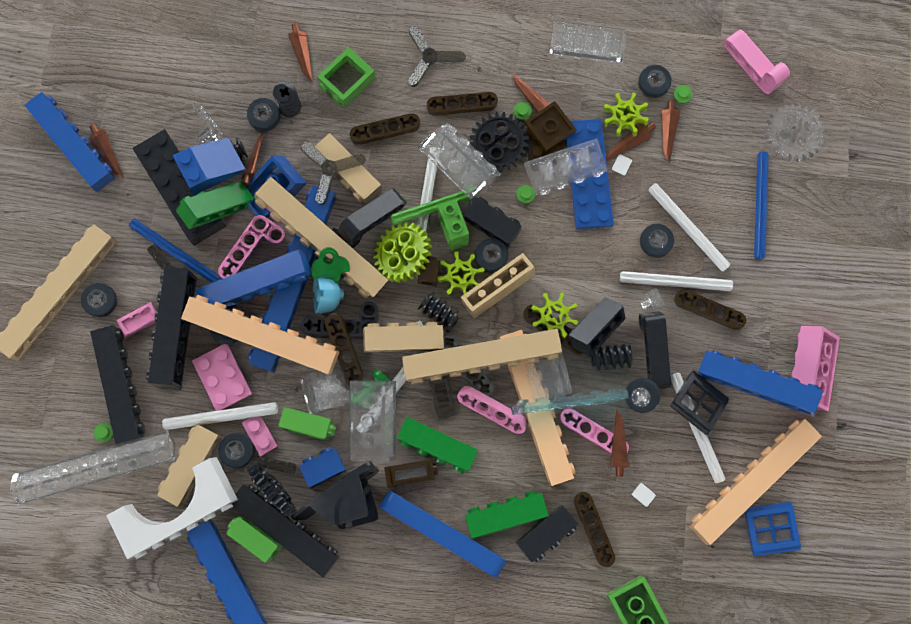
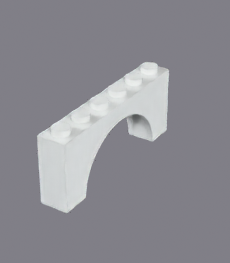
(139, 534)

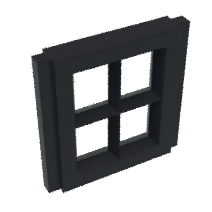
(691, 416)

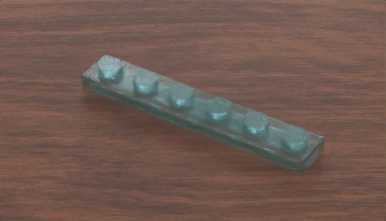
(562, 402)

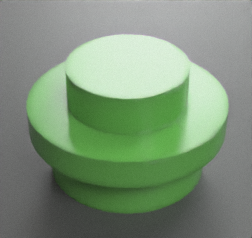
(683, 94)
(522, 111)
(525, 194)
(103, 432)

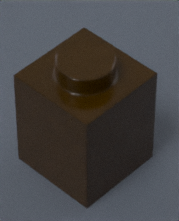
(430, 274)

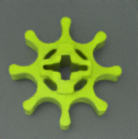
(629, 108)
(460, 266)
(562, 311)

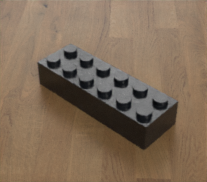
(158, 160)
(171, 331)

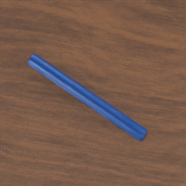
(761, 205)
(174, 251)

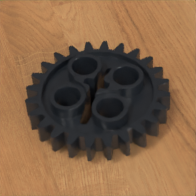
(489, 129)
(271, 489)

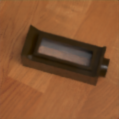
(410, 473)

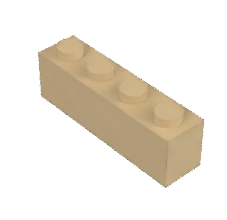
(357, 179)
(498, 285)
(403, 338)
(181, 475)

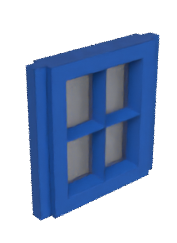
(772, 529)

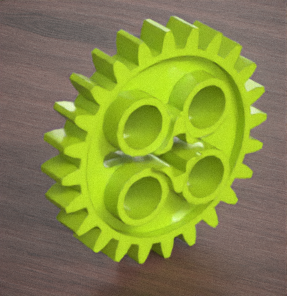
(398, 250)

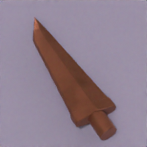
(299, 43)
(531, 95)
(669, 125)
(631, 141)
(102, 144)
(251, 165)
(619, 449)

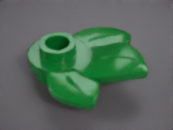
(330, 267)

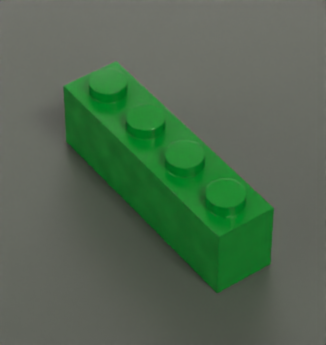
(214, 204)
(436, 444)
(506, 515)

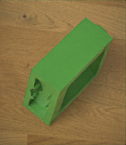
(360, 65)
(453, 227)
(307, 424)
(253, 539)

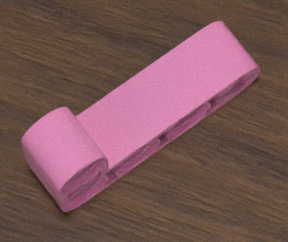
(756, 63)
(240, 245)

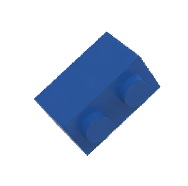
(322, 467)

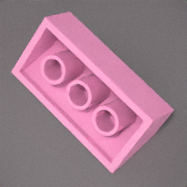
(817, 360)

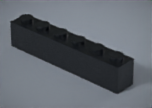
(117, 384)
(285, 531)

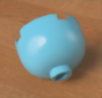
(326, 295)

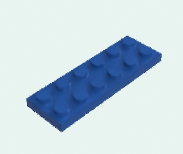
(591, 197)

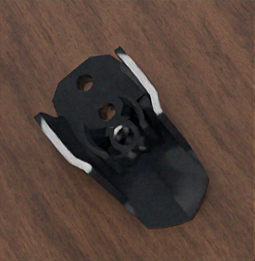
(346, 502)

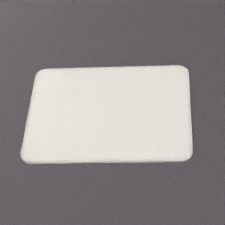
(621, 164)
(643, 494)

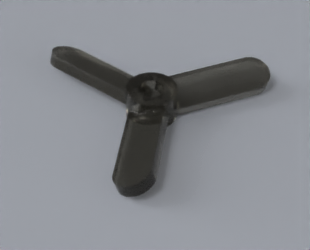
(425, 62)
(327, 176)

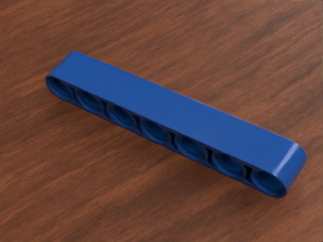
(442, 534)

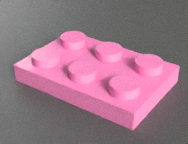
(222, 377)

